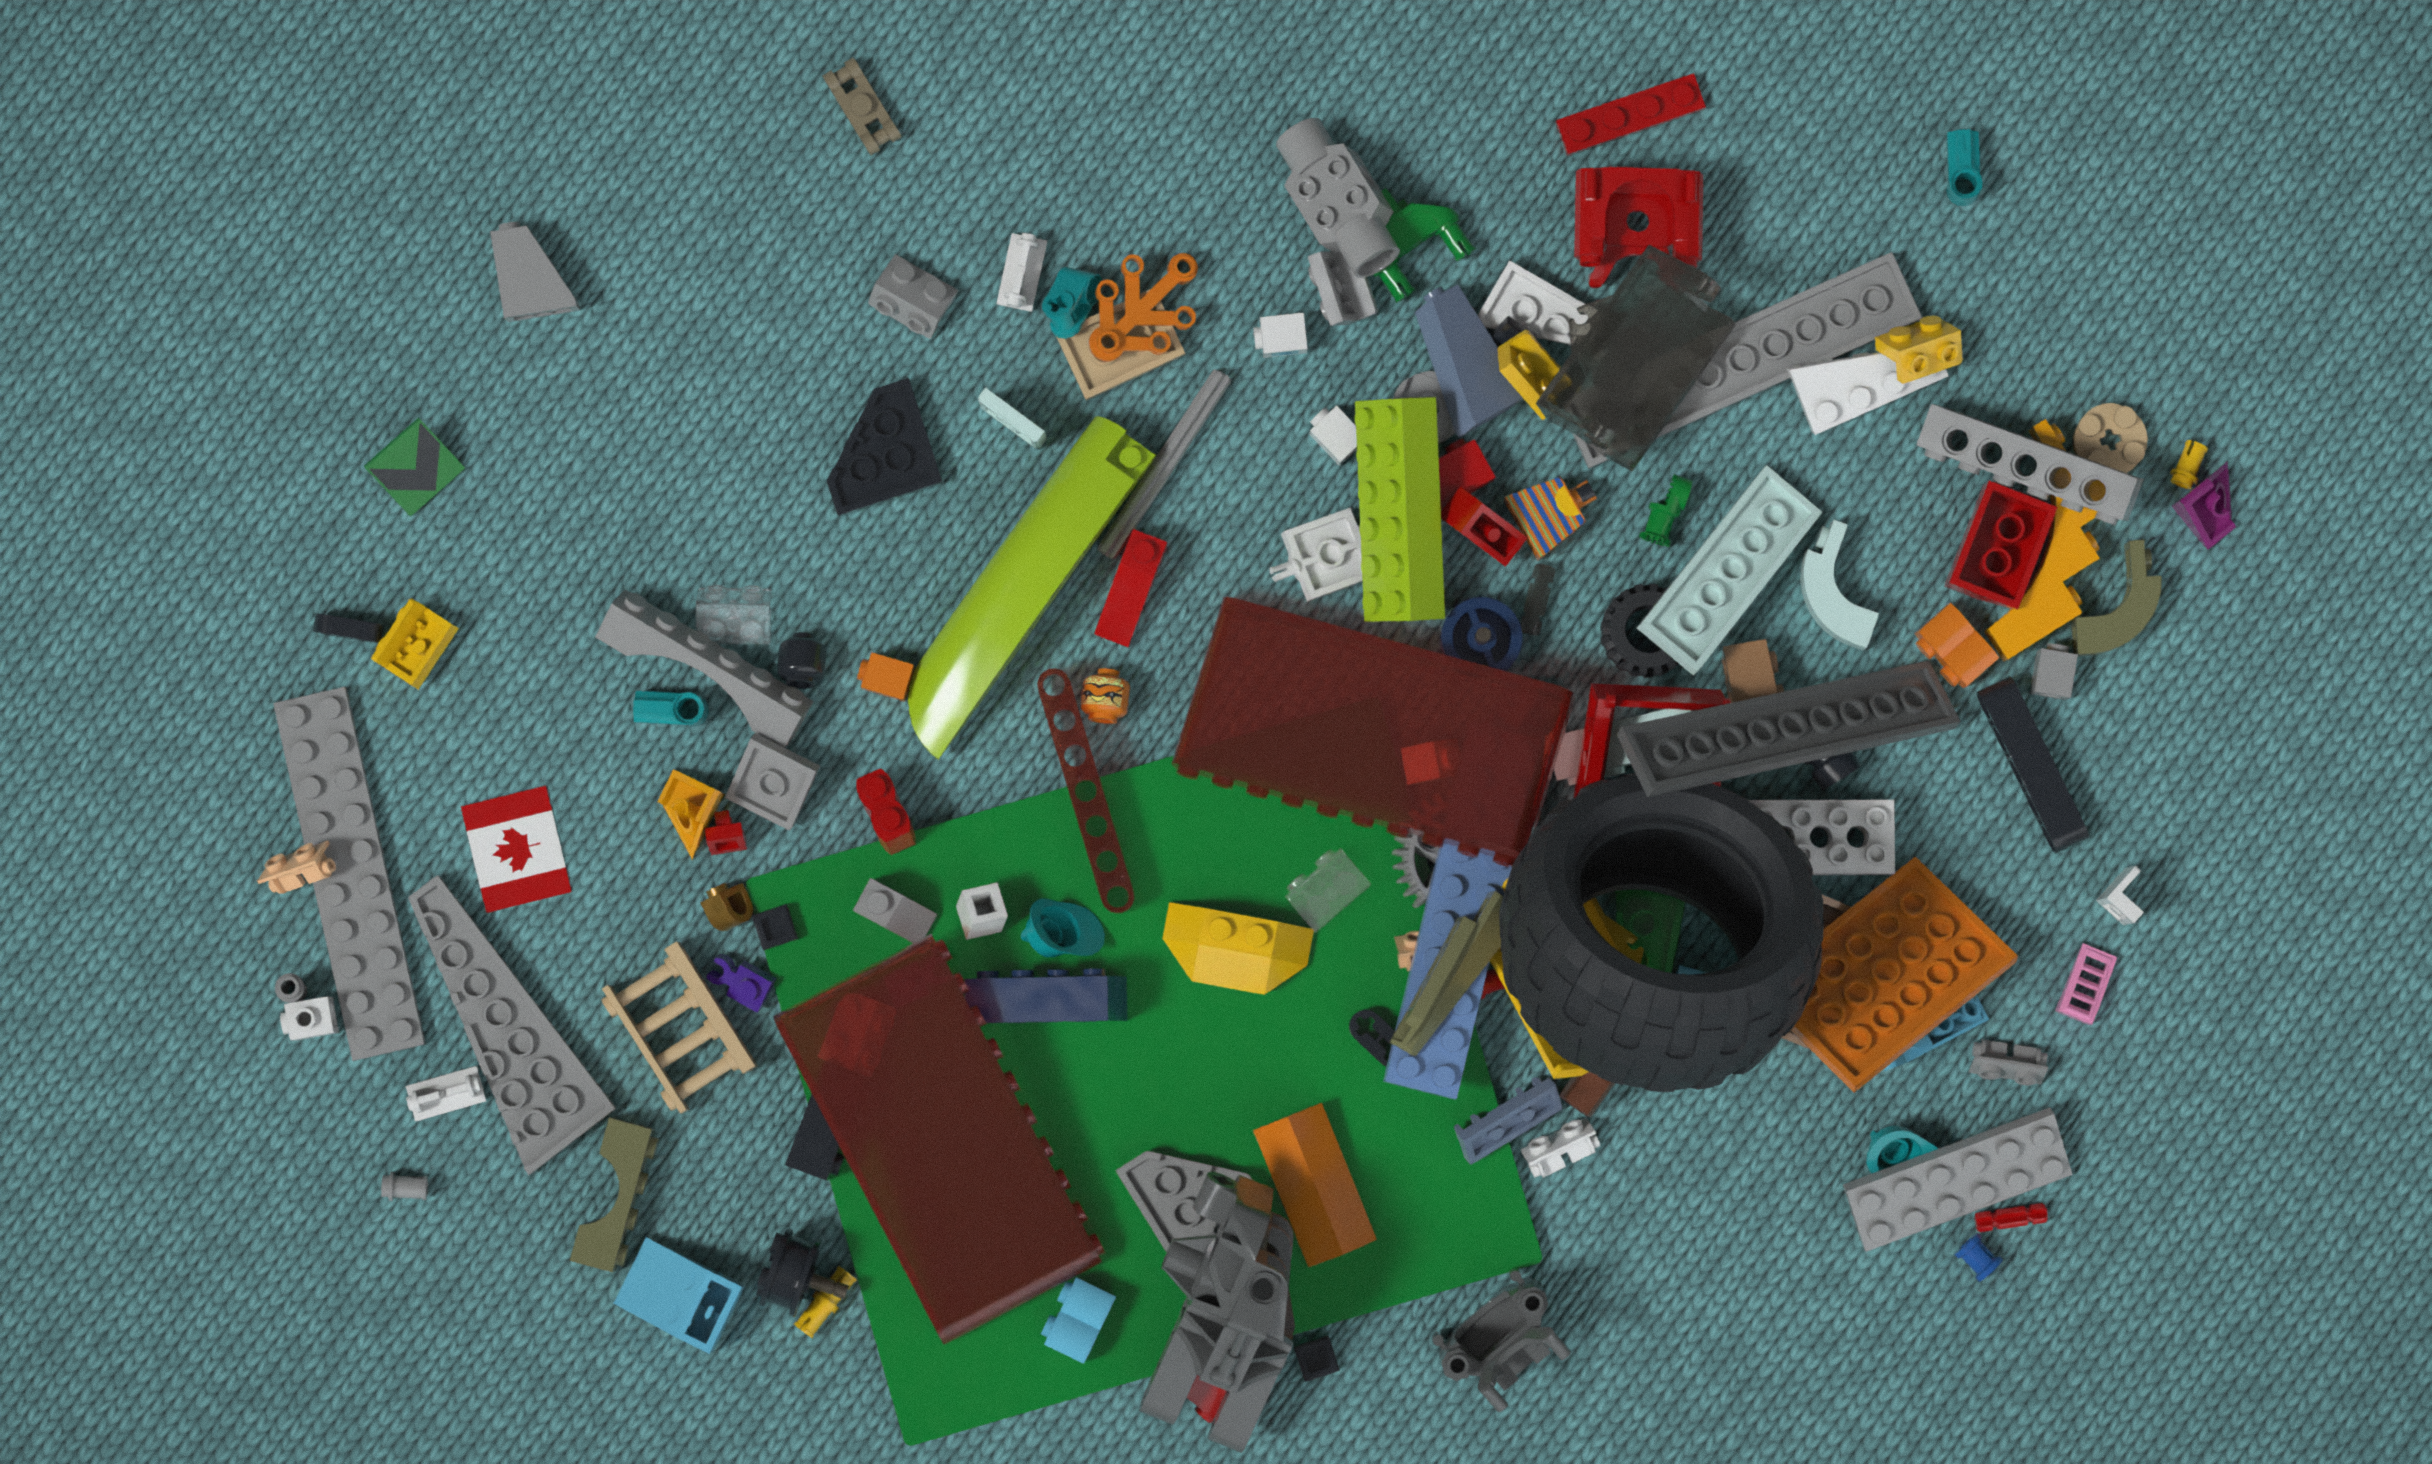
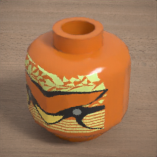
(1105, 696)

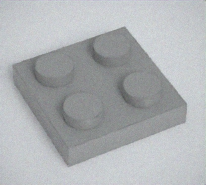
(772, 781)

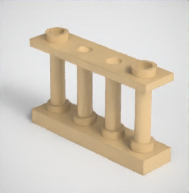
(715, 1026)

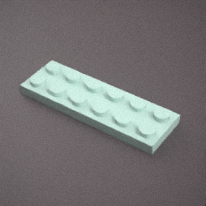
(1729, 570)

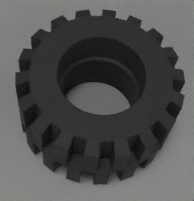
(1614, 635)

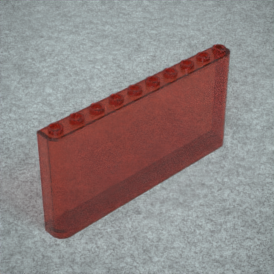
(1373, 731)
(939, 1138)

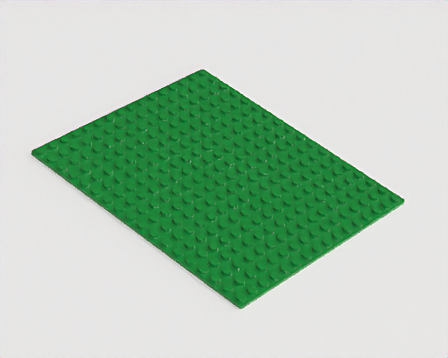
(1174, 1079)

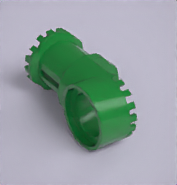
(1663, 516)

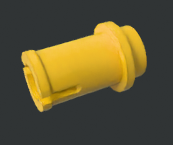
(2188, 465)

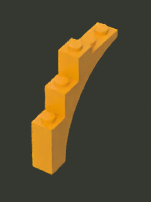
(2047, 600)

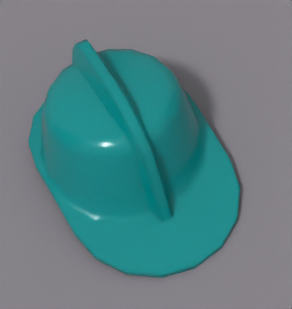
(1062, 929)
(1893, 1146)

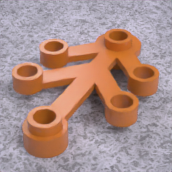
(1139, 311)

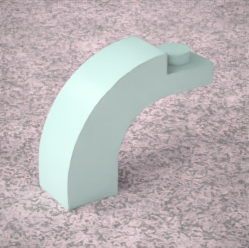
(1822, 597)

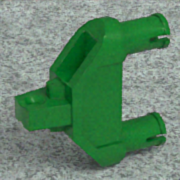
(1412, 226)

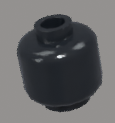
(801, 661)

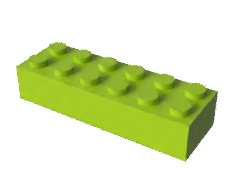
(1400, 509)

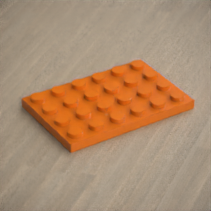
(1896, 973)

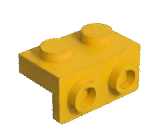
(1921, 348)
(414, 643)

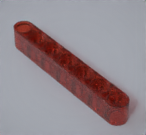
(1074, 776)

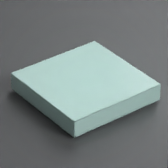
(1012, 419)

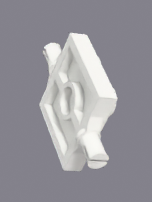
(1323, 555)

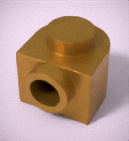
(727, 906)

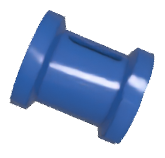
(1978, 1257)

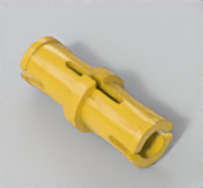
(822, 1305)

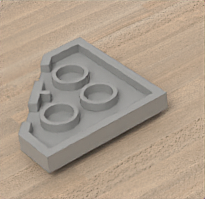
(1166, 1192)

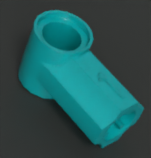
(1963, 163)
(667, 708)

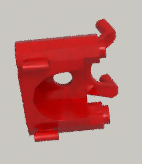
(1610, 194)

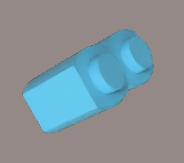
(1078, 1320)

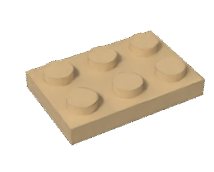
(1099, 376)

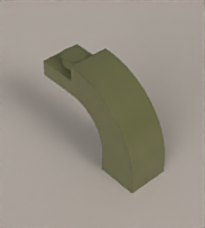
(2110, 631)

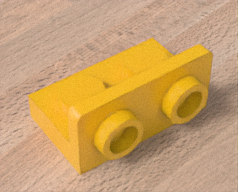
(1527, 367)

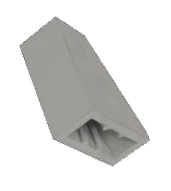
(527, 277)

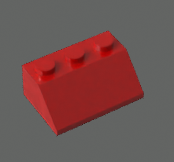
(2000, 546)

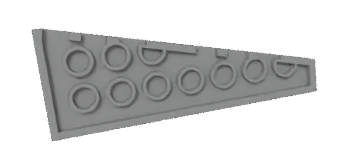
(528, 1064)

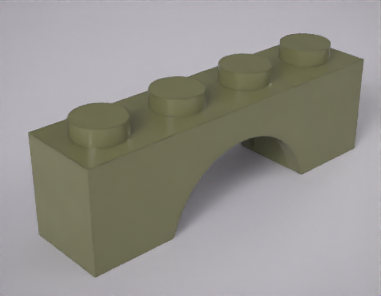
(627, 1149)

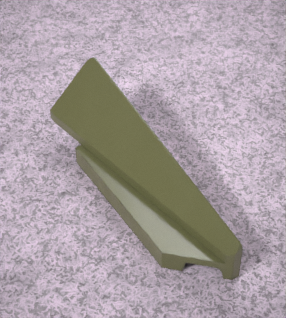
(1454, 969)

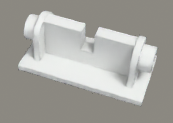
(1022, 272)
(445, 1093)
(1545, 1152)

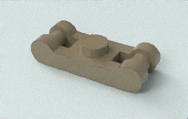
(861, 106)

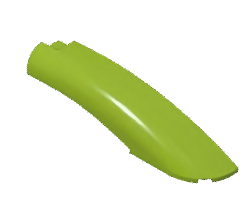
(1022, 581)

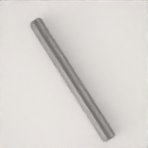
(1164, 464)

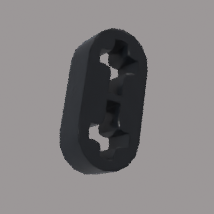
(348, 628)
(1366, 1040)

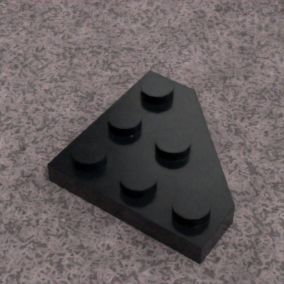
(885, 453)

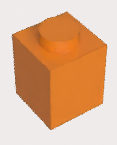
(886, 676)

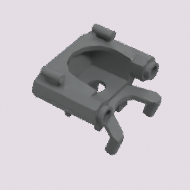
(1501, 1339)

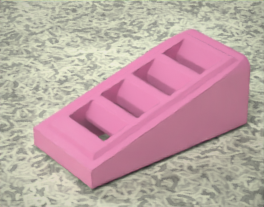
(2099, 989)

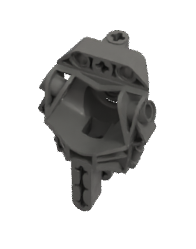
(1235, 1309)

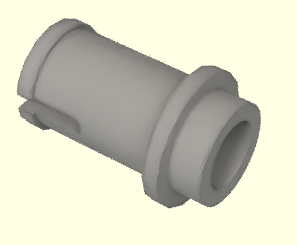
(282, 986)
(404, 1187)

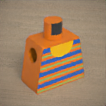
(1549, 513)

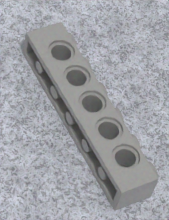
(2120, 486)

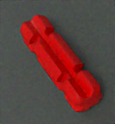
(2011, 1217)

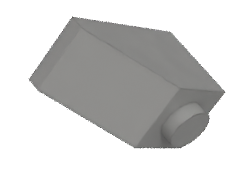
(894, 911)

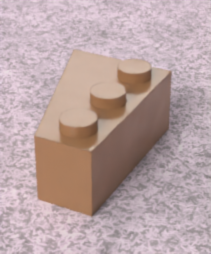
(1750, 670)

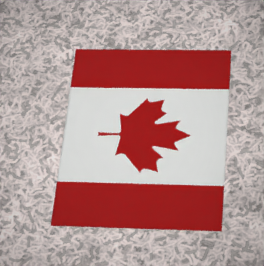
(516, 849)

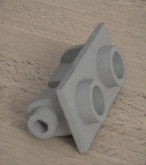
(2025, 1066)

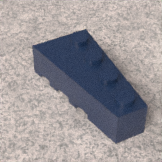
(1048, 998)

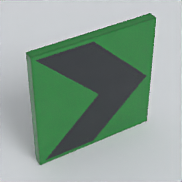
(414, 467)

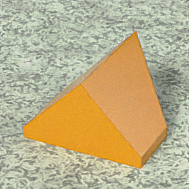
(689, 807)

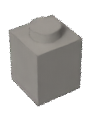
(2054, 672)

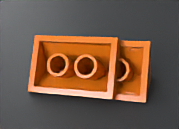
(1315, 1185)

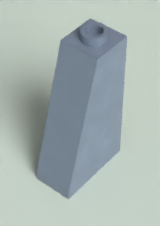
(1464, 360)

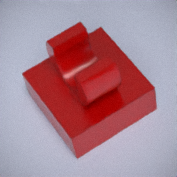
(725, 835)

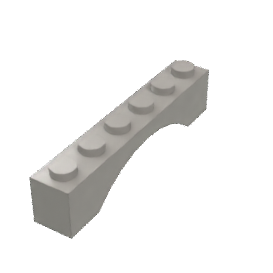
(642, 629)

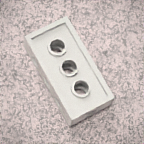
(1836, 817)

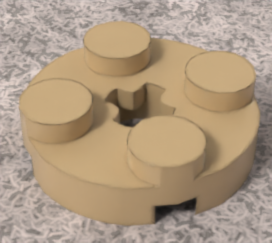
(2122, 422)

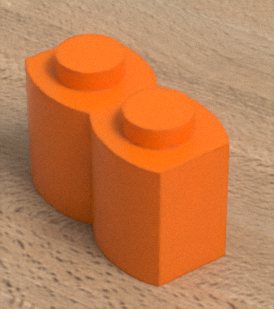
(1955, 646)

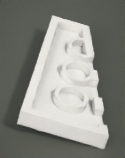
(1850, 387)

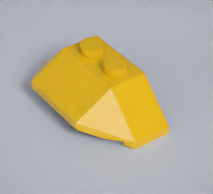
(1235, 948)

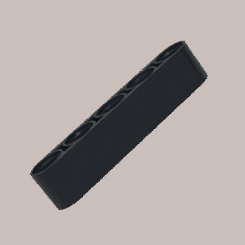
(2032, 764)

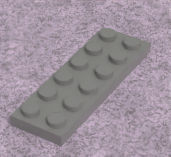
(1957, 1179)

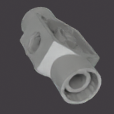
(1338, 197)

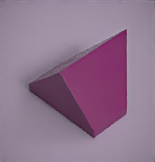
(2208, 508)

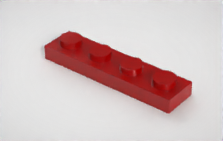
(1630, 114)

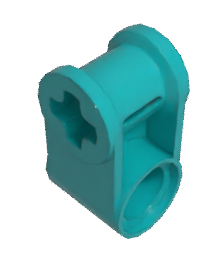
(1070, 301)

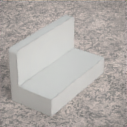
(2116, 902)

